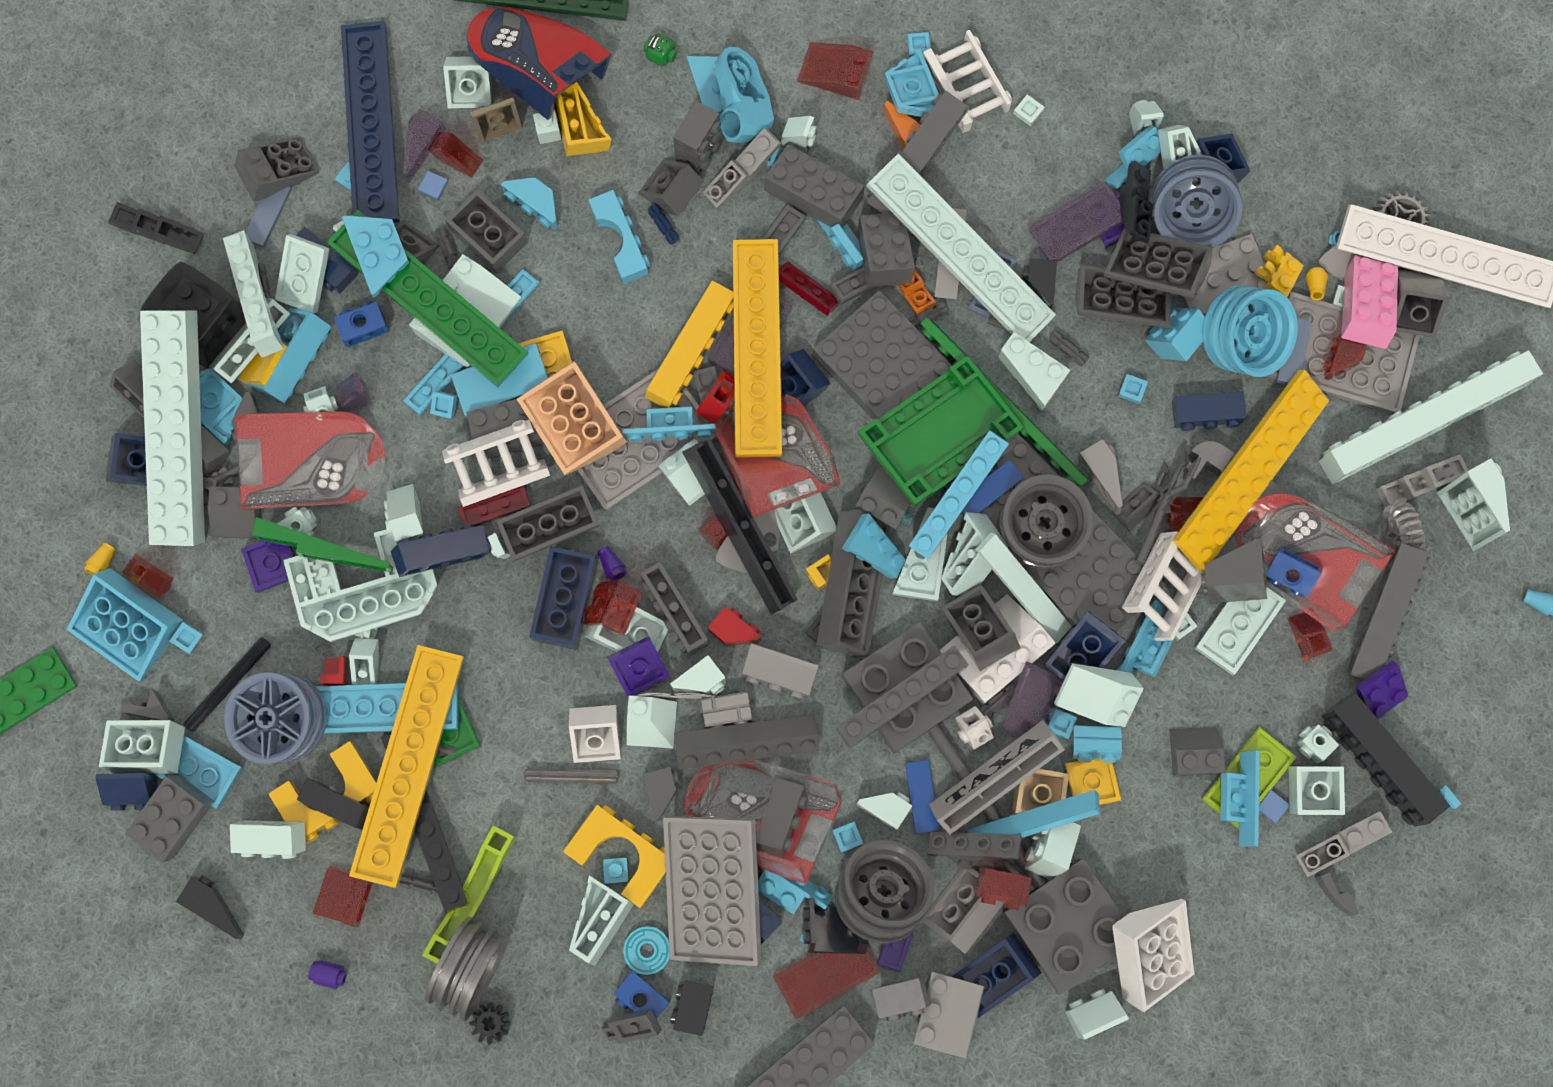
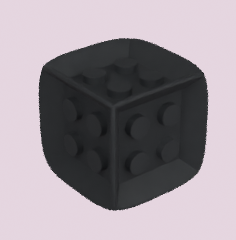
(217, 311)

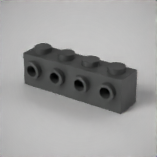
(677, 613)

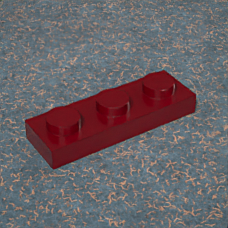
(807, 288)
(495, 507)

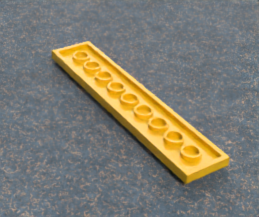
(757, 348)
(1251, 470)
(406, 767)

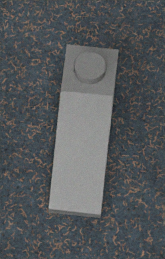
(1101, 467)

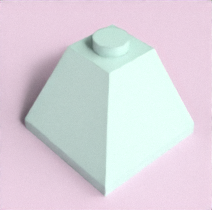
(651, 722)

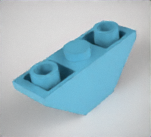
(534, 199)

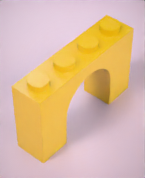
(358, 785)
(603, 826)

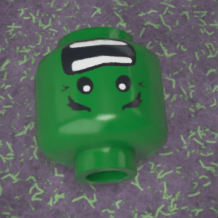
(660, 49)

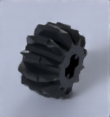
(498, 1021)

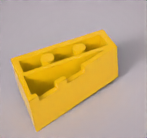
(578, 124)

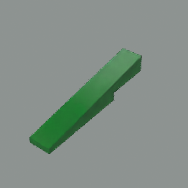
(316, 548)

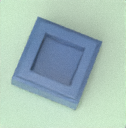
(433, 185)
(1273, 807)

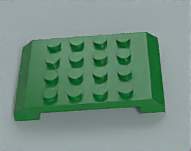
(938, 430)

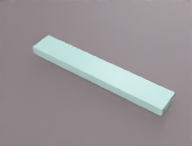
(1023, 586)

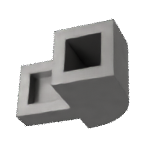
(1213, 457)

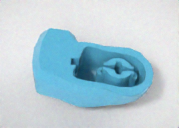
(742, 96)

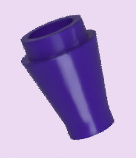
(613, 567)

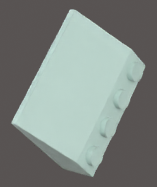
(480, 290)
(1478, 504)

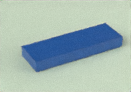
(993, 488)
(921, 796)

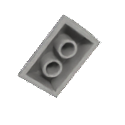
(779, 672)
(959, 913)
(951, 1015)

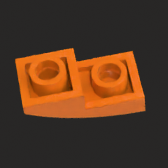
(917, 295)

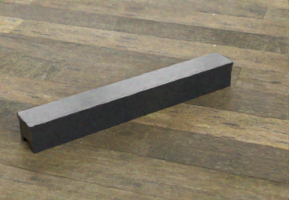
(740, 525)

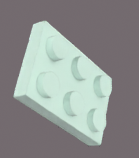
(302, 273)

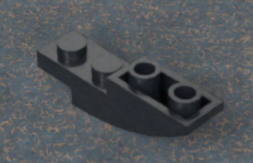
(1134, 203)

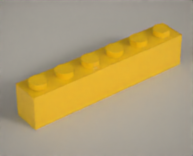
(690, 346)

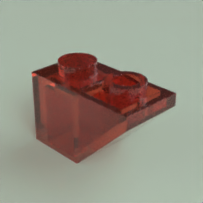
(1344, 356)
(1310, 636)

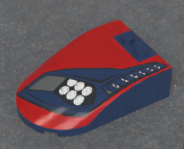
(533, 54)

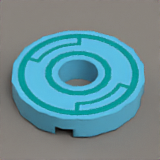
(634, 943)

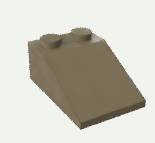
(495, 119)

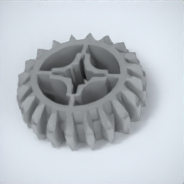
(1397, 203)
(1402, 524)

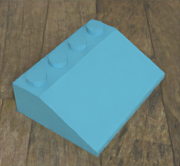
(123, 623)

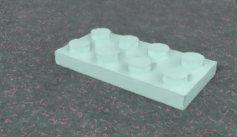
(1238, 630)

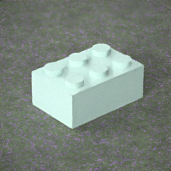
(142, 746)

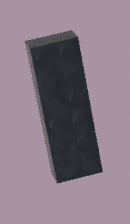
(1385, 761)

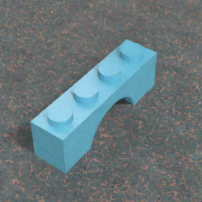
(609, 213)

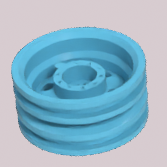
(1250, 330)

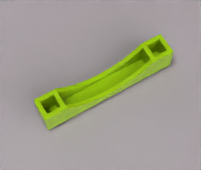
(479, 881)

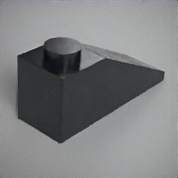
(208, 903)

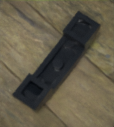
(333, 803)

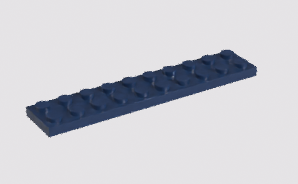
(370, 120)

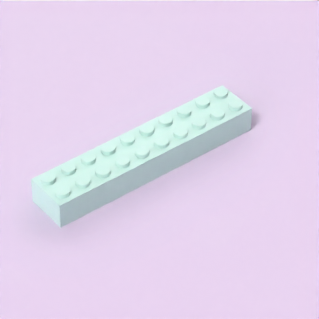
(1429, 416)
(172, 427)

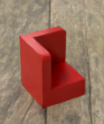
(335, 672)

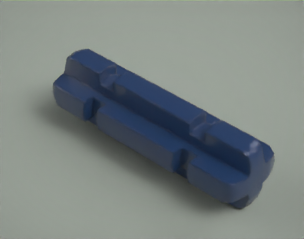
(663, 224)

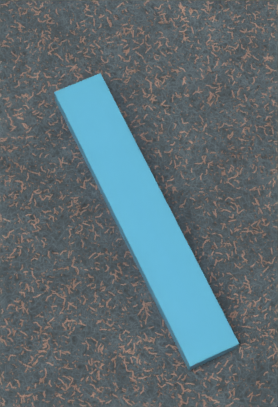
(1044, 817)

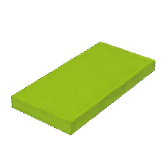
(1273, 763)

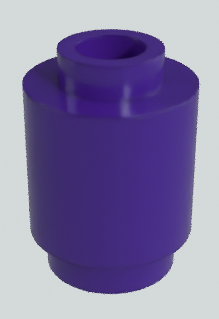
(327, 974)

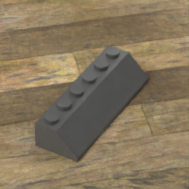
(849, 594)

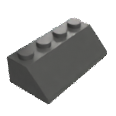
(547, 523)

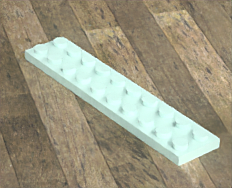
(960, 249)

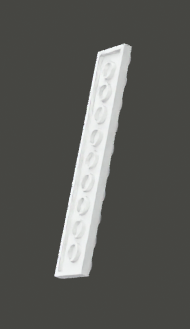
(1447, 256)

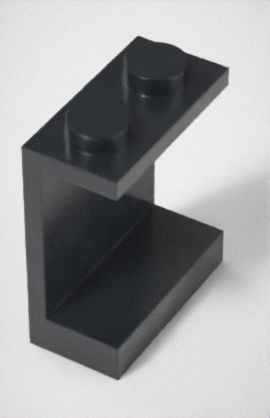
(828, 932)

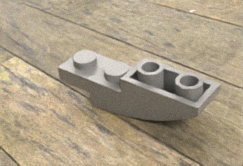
(743, 169)
(1343, 843)

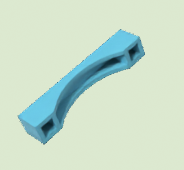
(959, 494)

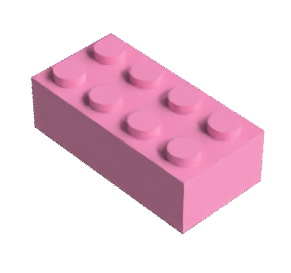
(1370, 302)

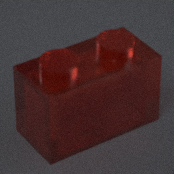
(1003, 887)

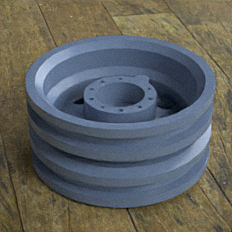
(1211, 173)
(246, 700)

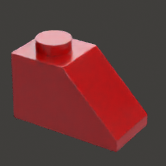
(717, 398)

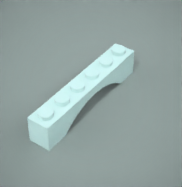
(255, 308)

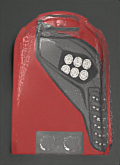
(306, 459)
(777, 481)
(1344, 551)
(744, 792)

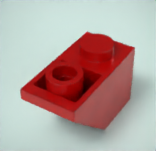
(732, 630)

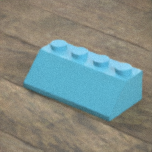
(302, 335)

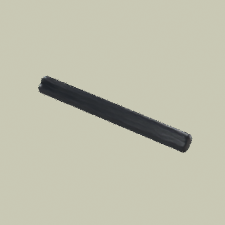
(227, 684)

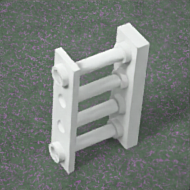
(945, 80)
(493, 484)
(1148, 584)

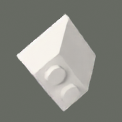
(594, 733)

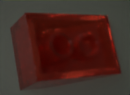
(836, 68)

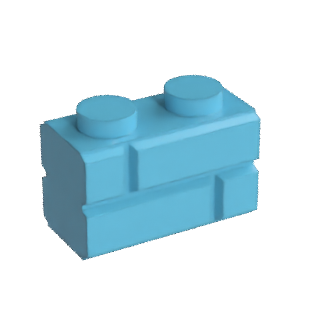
(1096, 743)

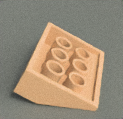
(571, 419)

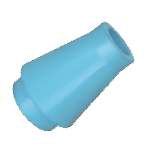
(1541, 601)

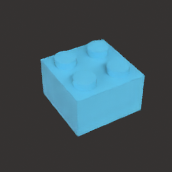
(1181, 338)

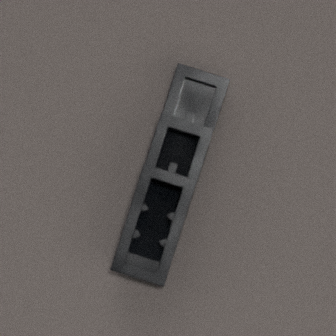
(155, 228)

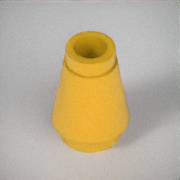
(1316, 282)
(100, 559)

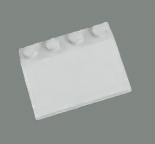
(1033, 643)
(1153, 952)

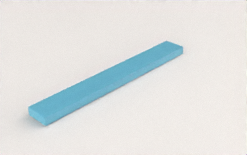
(440, 375)

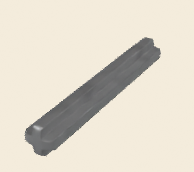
(571, 775)

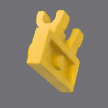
(1284, 274)

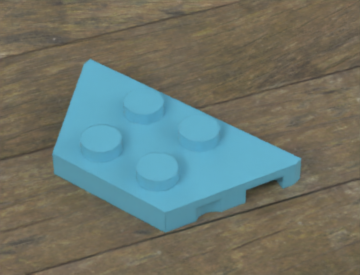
(912, 86)
(377, 249)
(217, 404)

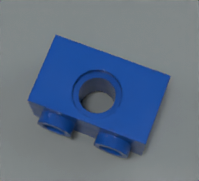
(374, 325)
(1288, 560)
(636, 984)

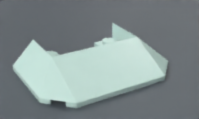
(357, 609)

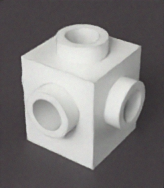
(974, 728)

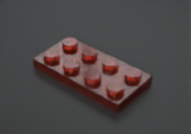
(823, 978)

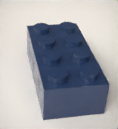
(563, 598)

